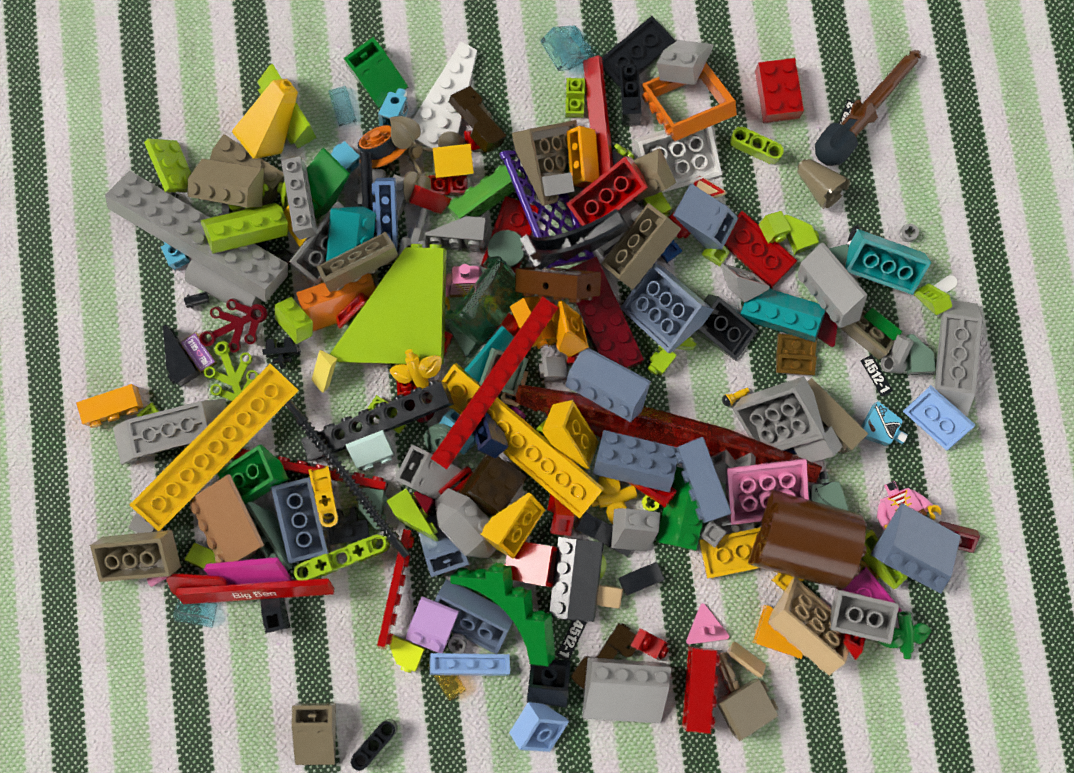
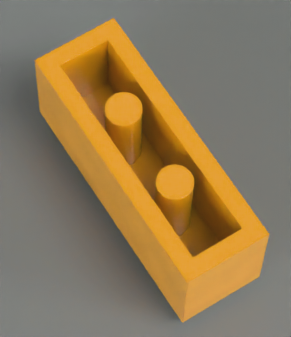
(582, 156)
(110, 406)

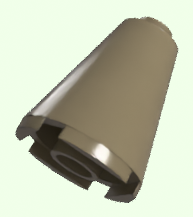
(822, 182)

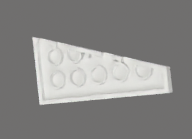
(436, 113)

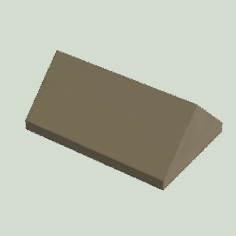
(869, 337)

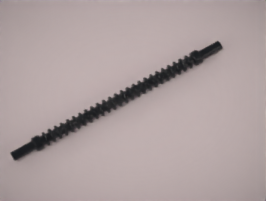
(392, 537)

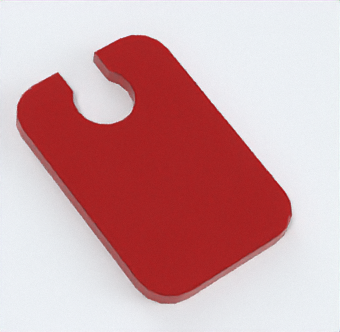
(188, 581)

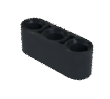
(365, 749)

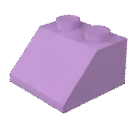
(432, 625)

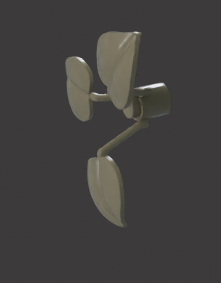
(403, 133)

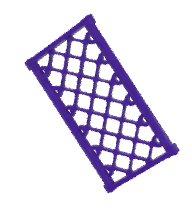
(533, 217)

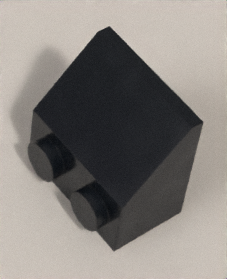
(549, 683)

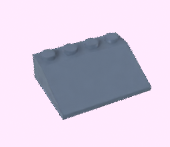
(665, 308)
(918, 548)

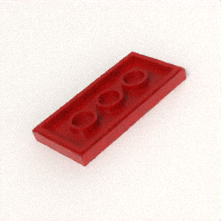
(514, 219)
(750, 246)

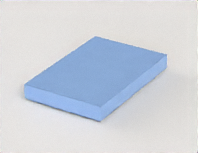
(939, 418)

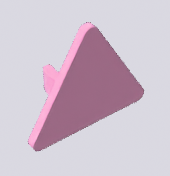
(706, 628)

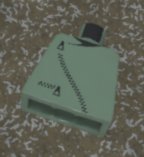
(827, 492)

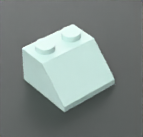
(371, 450)

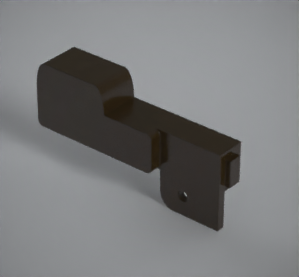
(485, 131)
(616, 642)

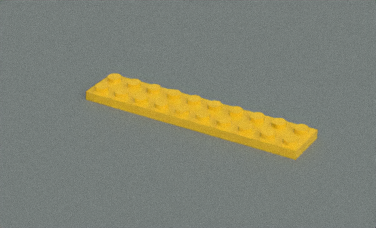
(213, 447)
(530, 449)

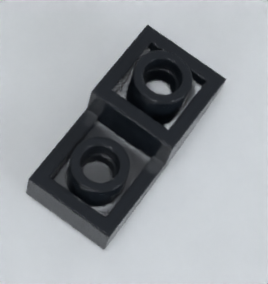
(641, 579)

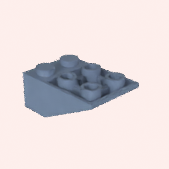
(705, 218)
(441, 555)

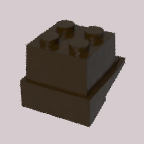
(492, 485)

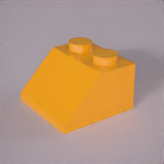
(569, 330)

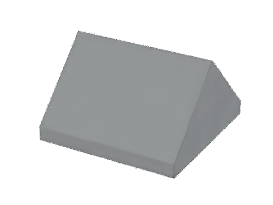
(743, 282)

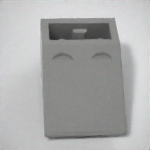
(459, 234)
(424, 474)

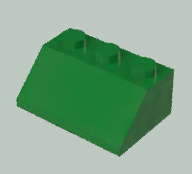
(255, 473)

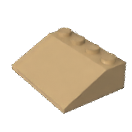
(806, 624)

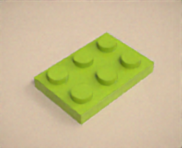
(169, 164)

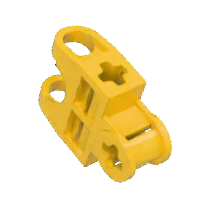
(322, 485)

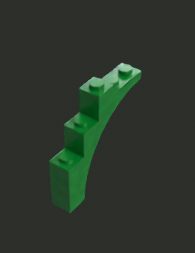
(517, 602)

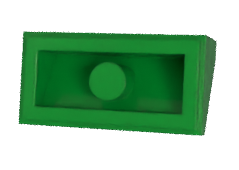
(882, 323)

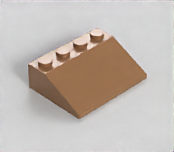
(226, 522)

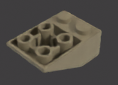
(314, 733)

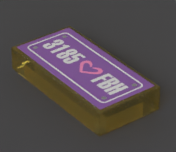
(198, 353)

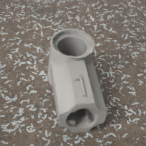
(896, 360)

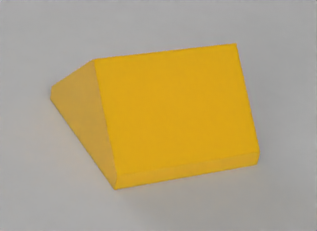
(453, 160)

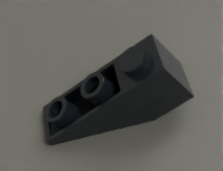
(630, 94)
(274, 614)

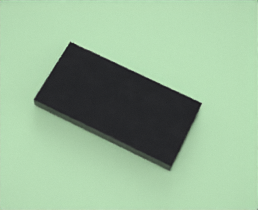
(639, 47)

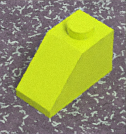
(406, 653)

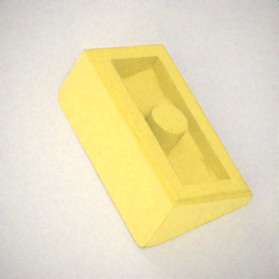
(323, 370)

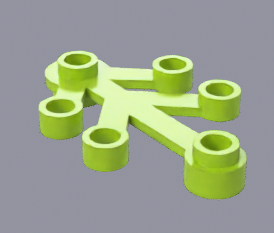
(233, 379)

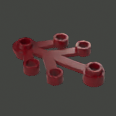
(236, 323)

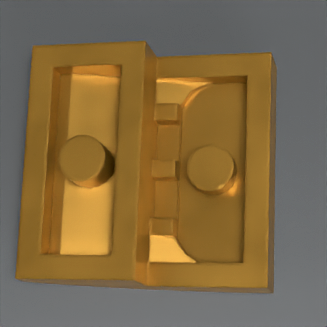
(795, 355)

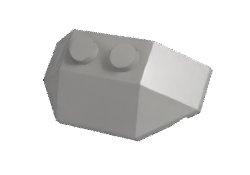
(463, 524)

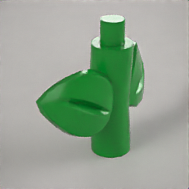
(907, 634)

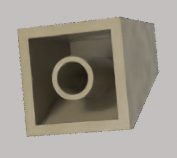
(747, 708)

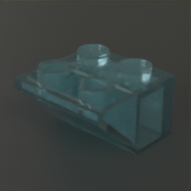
(566, 47)

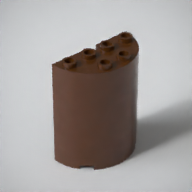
(809, 541)

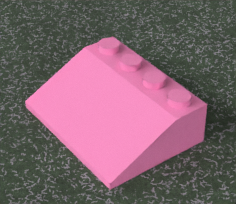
(751, 486)

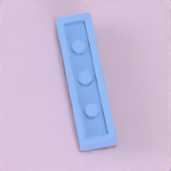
(470, 664)

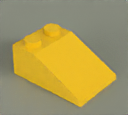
(570, 433)
(513, 525)

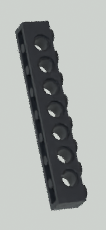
(441, 400)

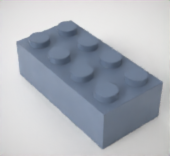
(636, 461)

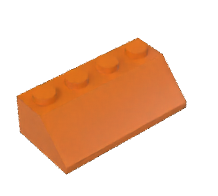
(325, 305)

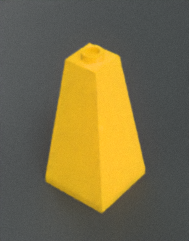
(268, 120)

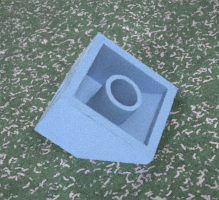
(538, 728)

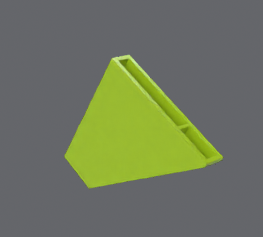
(401, 312)

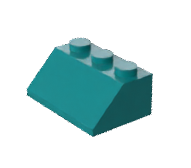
(349, 229)
(500, 341)

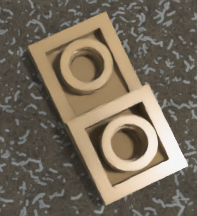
(609, 596)

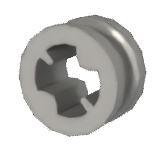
(913, 228)
(462, 640)

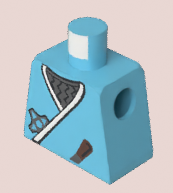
(394, 105)
(883, 426)

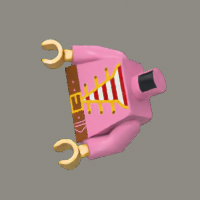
(461, 281)
(911, 498)

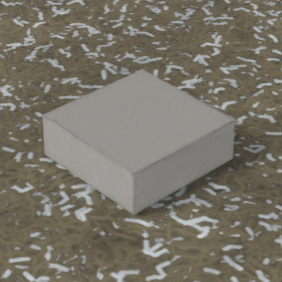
(712, 533)

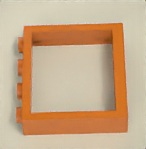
(695, 123)

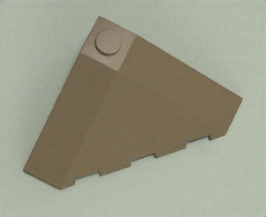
(543, 154)

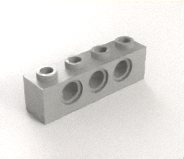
(299, 198)

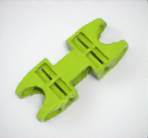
(331, 559)

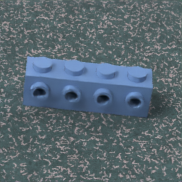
(386, 208)

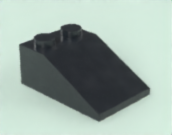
(726, 328)

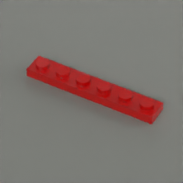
(394, 598)

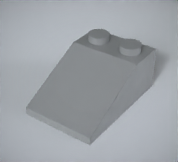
(683, 61)

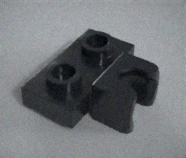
(348, 528)

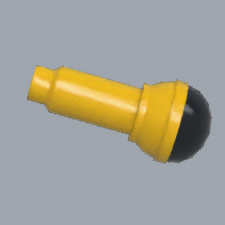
(729, 399)

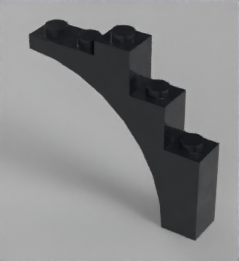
(547, 250)

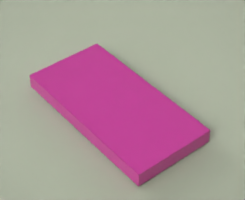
(249, 571)

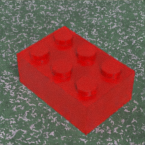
(779, 90)

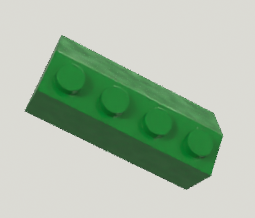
(679, 519)

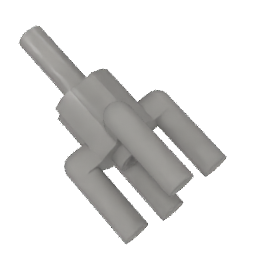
(416, 235)

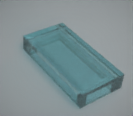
(342, 106)

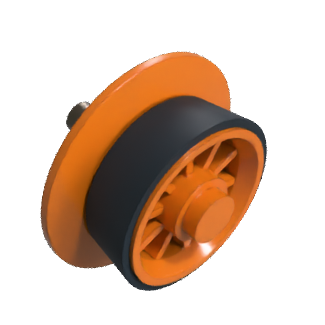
(380, 144)

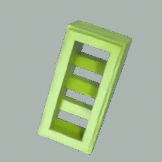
(935, 300)

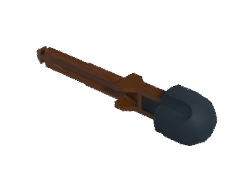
(840, 140)

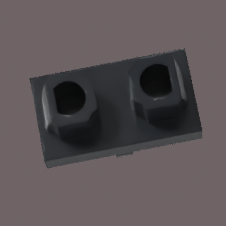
(273, 351)

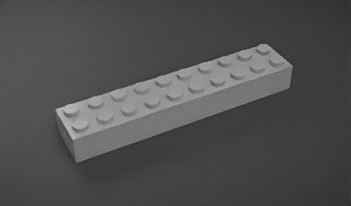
(182, 229)

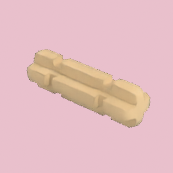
(727, 672)

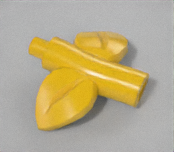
(416, 370)
(613, 497)

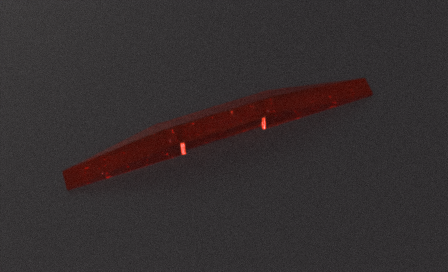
(660, 427)

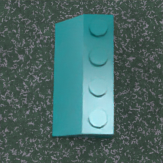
(886, 262)
(785, 314)

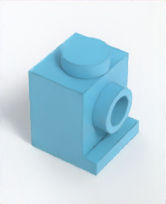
(175, 259)

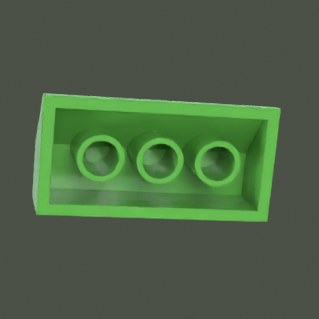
(483, 196)

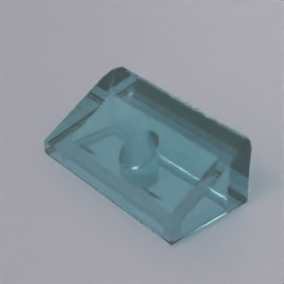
(196, 614)

